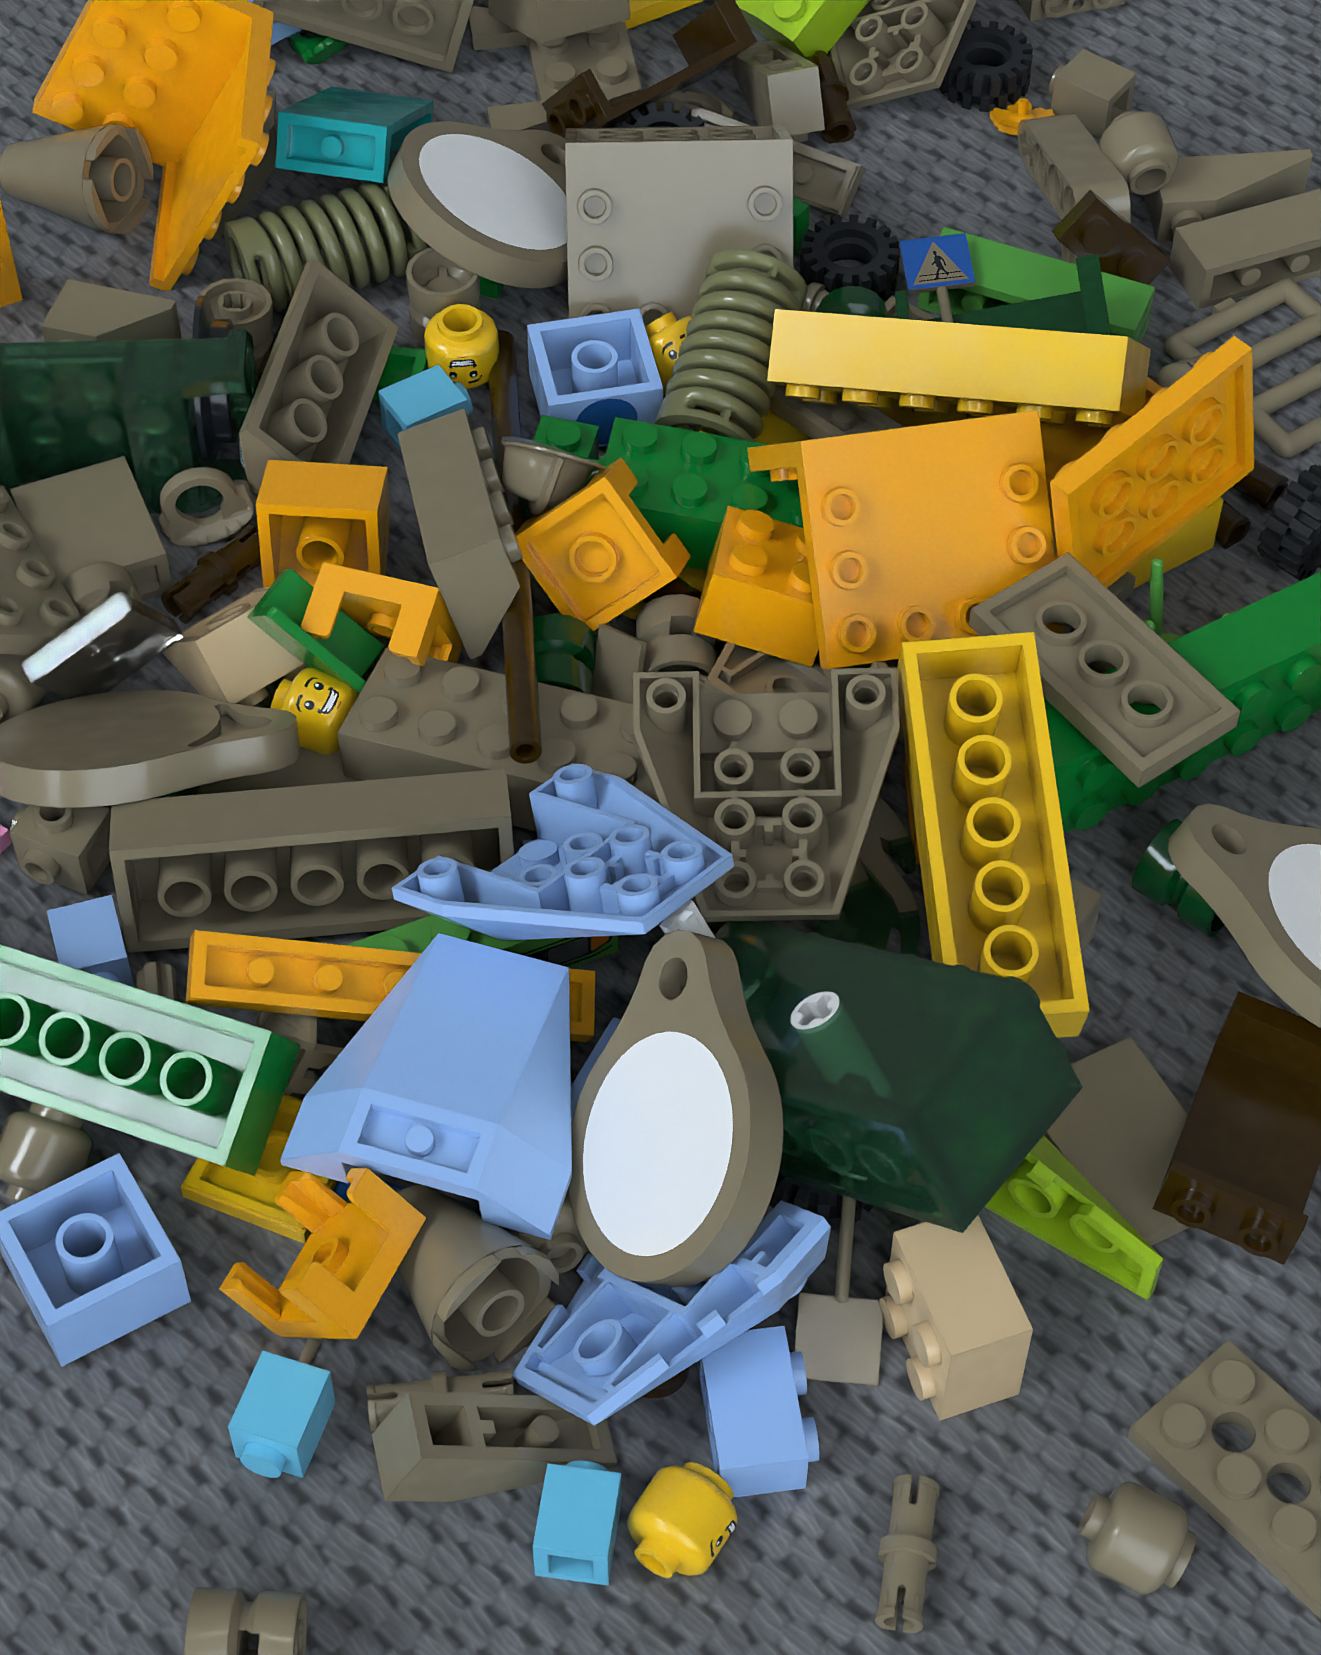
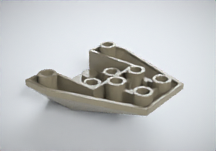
(899, 48)
(771, 782)

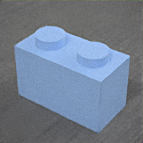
(755, 1413)

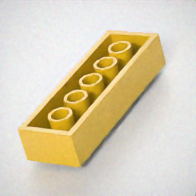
(958, 364)
(991, 817)

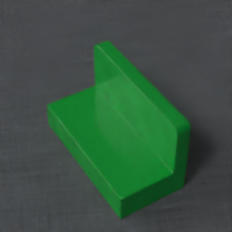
(342, 655)

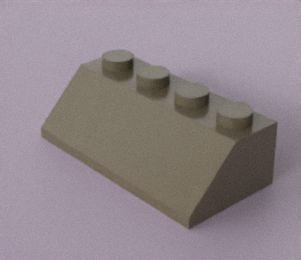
(316, 377)
(463, 523)

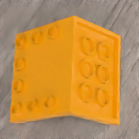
(191, 86)
(1144, 479)
(915, 527)

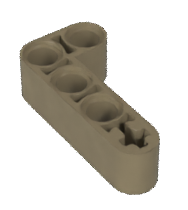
(1068, 164)

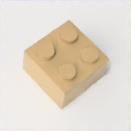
(955, 1317)

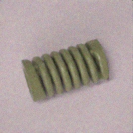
(350, 255)
(729, 346)

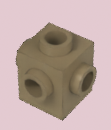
(62, 844)

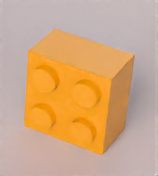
(759, 588)

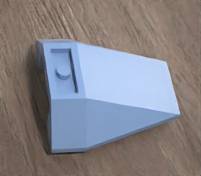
(599, 867)
(455, 1086)

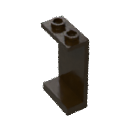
(706, 45)
(1251, 1133)

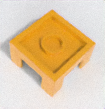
(599, 550)
(386, 607)
(342, 1263)

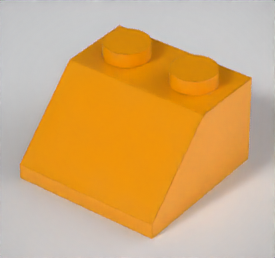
(322, 515)

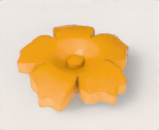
(1009, 119)

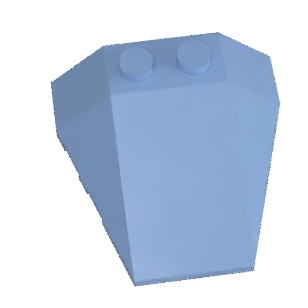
(634, 1335)

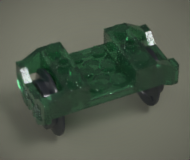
(137, 399)

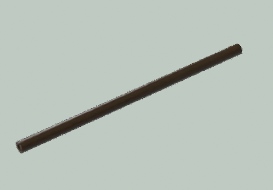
(517, 622)

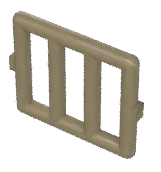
(1232, 314)

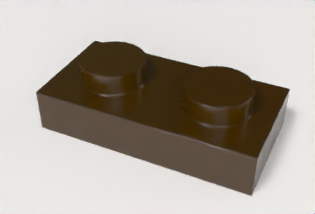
(1122, 249)

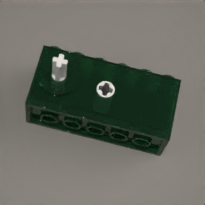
(896, 1068)

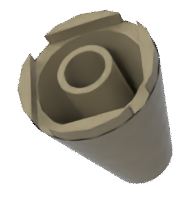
(83, 175)
(471, 1285)

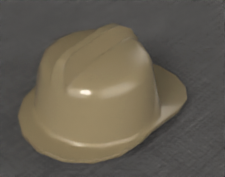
(543, 473)

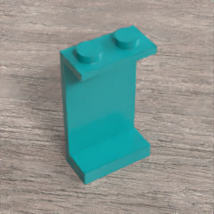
(347, 132)

